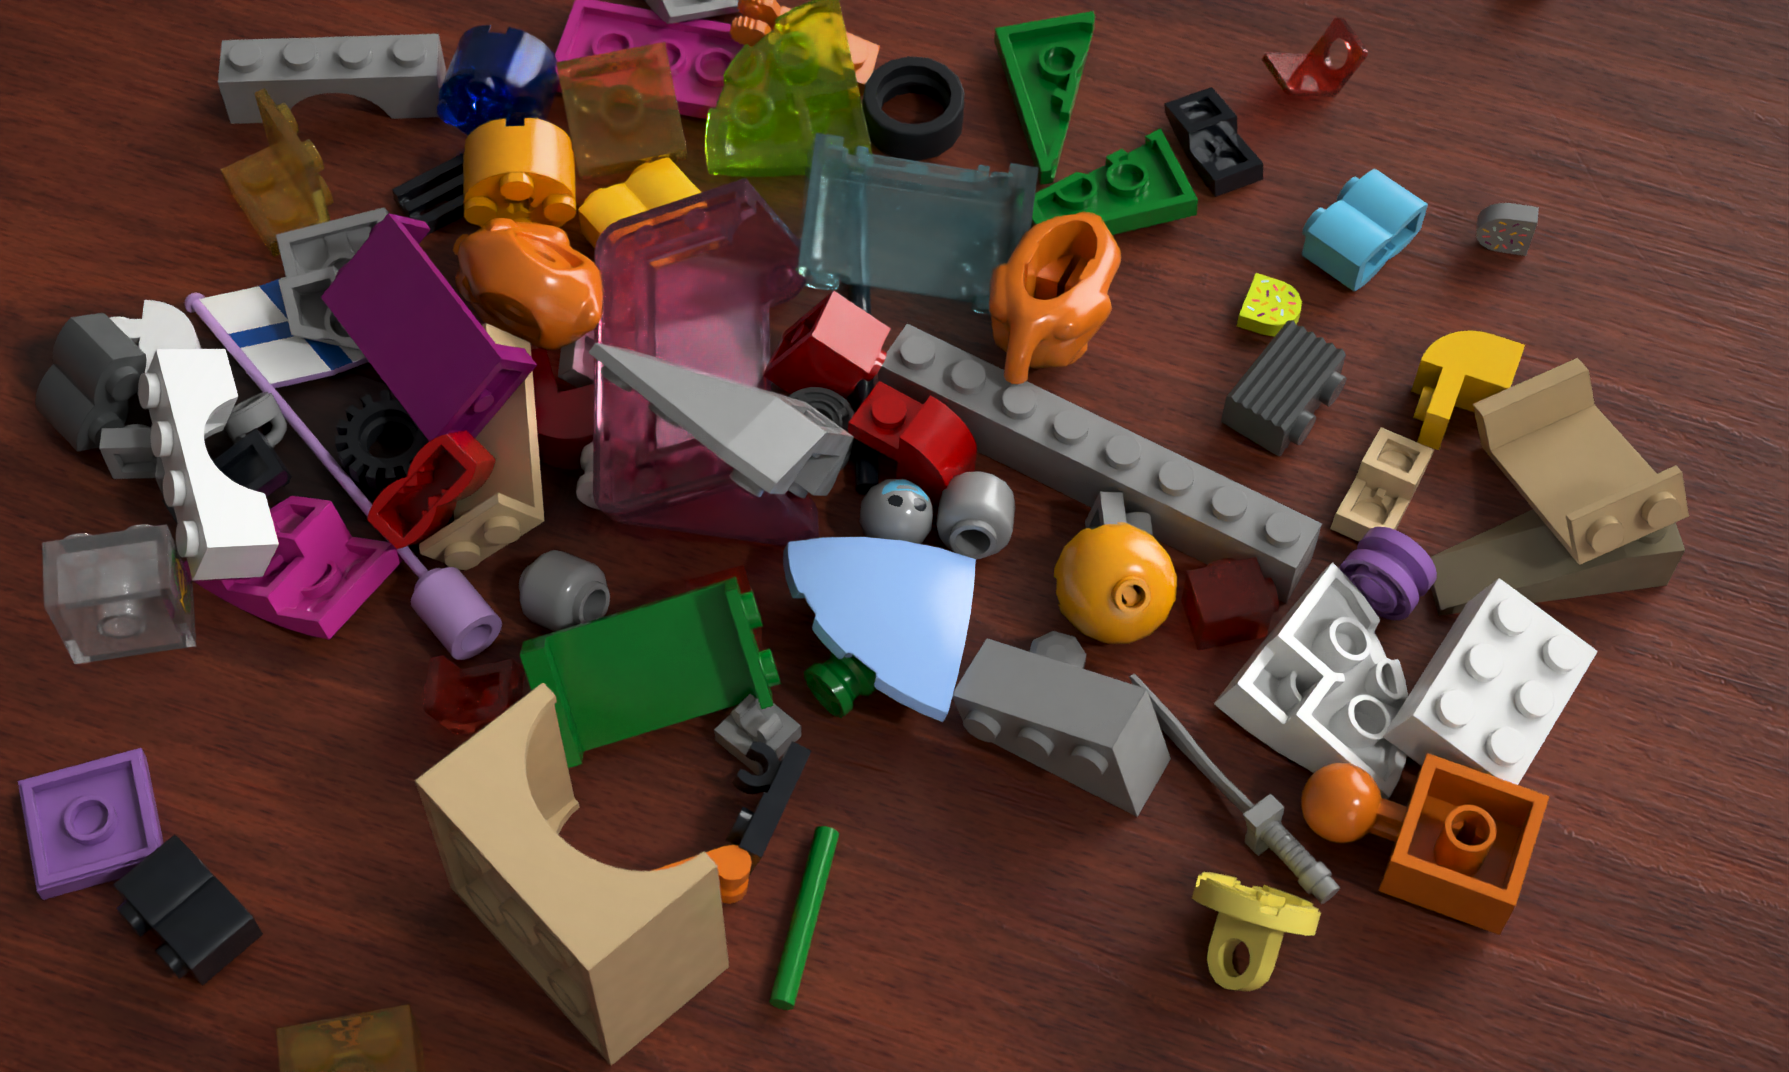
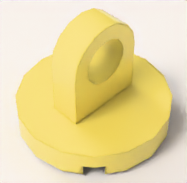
(1253, 917)

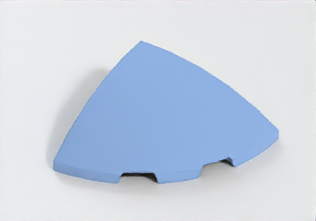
(891, 607)

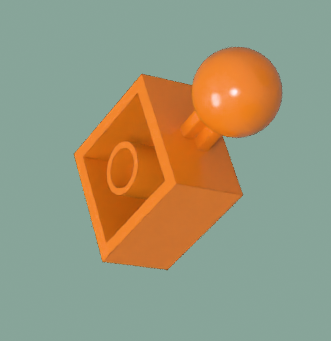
(1455, 844)

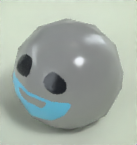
(896, 511)

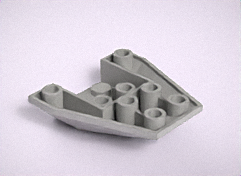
(761, 434)

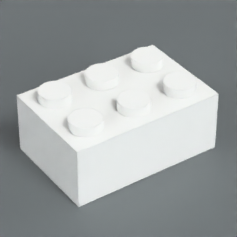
(1492, 686)

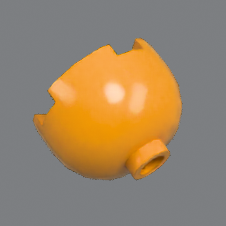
(1115, 583)

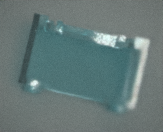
(908, 222)

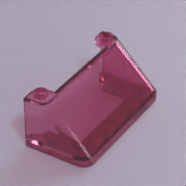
(697, 292)

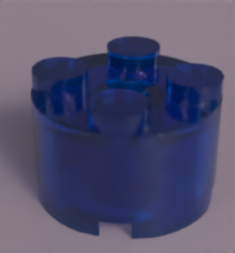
(498, 79)

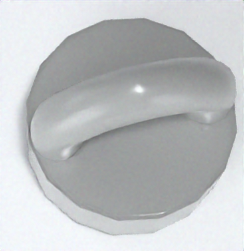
(253, 414)

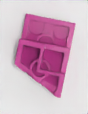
(315, 573)

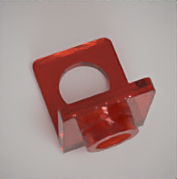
(1313, 72)

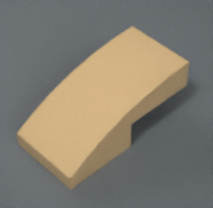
(1382, 485)

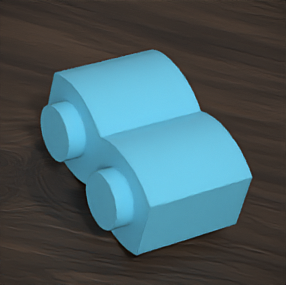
(1362, 228)

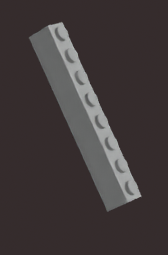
(1088, 454)

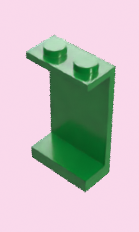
(652, 666)

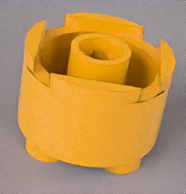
(519, 173)

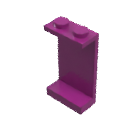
(423, 333)

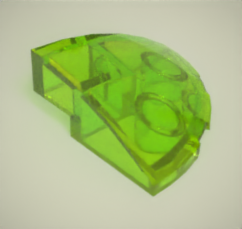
(785, 93)

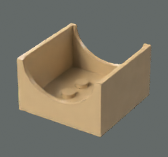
(596, 938)

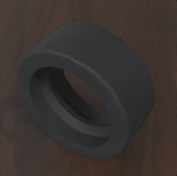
(920, 77)

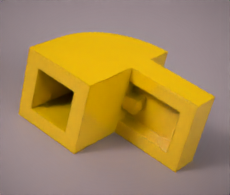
(1459, 373)

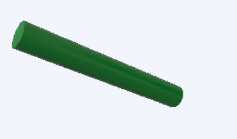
(804, 918)

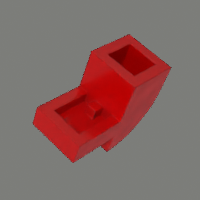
(923, 438)

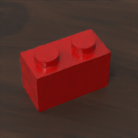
(829, 348)

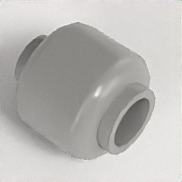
(976, 514)
(563, 591)

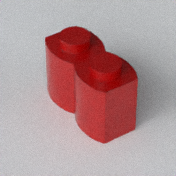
(425, 500)

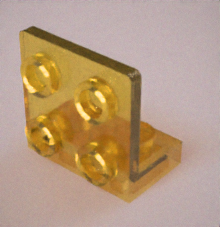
(282, 182)

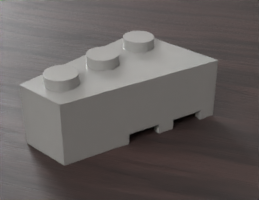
(1066, 722)

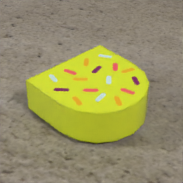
(1269, 306)

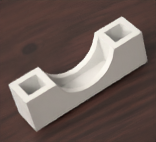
(220, 524)

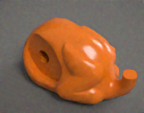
(529, 282)
(1053, 293)

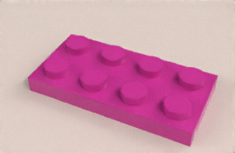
(695, 48)

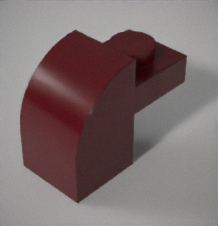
(561, 417)

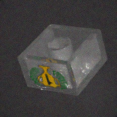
(118, 593)

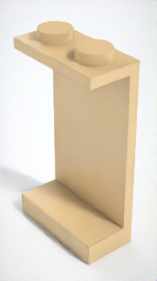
(1576, 464)
(512, 495)

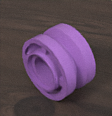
(1390, 572)

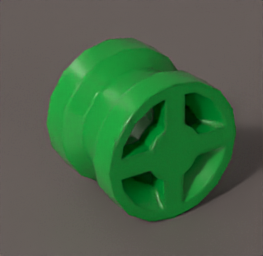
(839, 683)

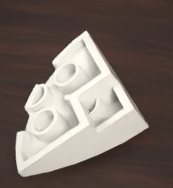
(1324, 685)

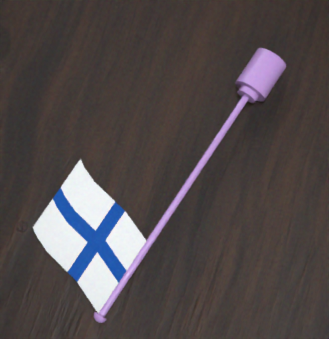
(258, 336)

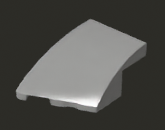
(310, 265)

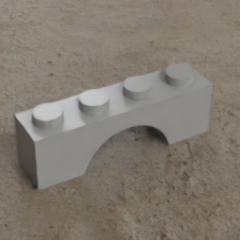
(390, 70)

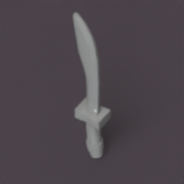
(1262, 819)

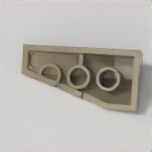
(1542, 570)

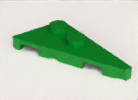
(1043, 74)

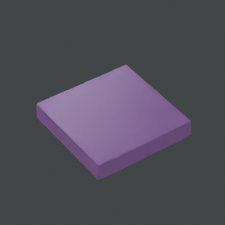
(90, 822)

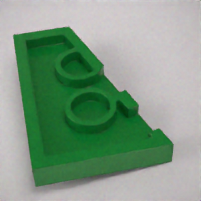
(1127, 192)

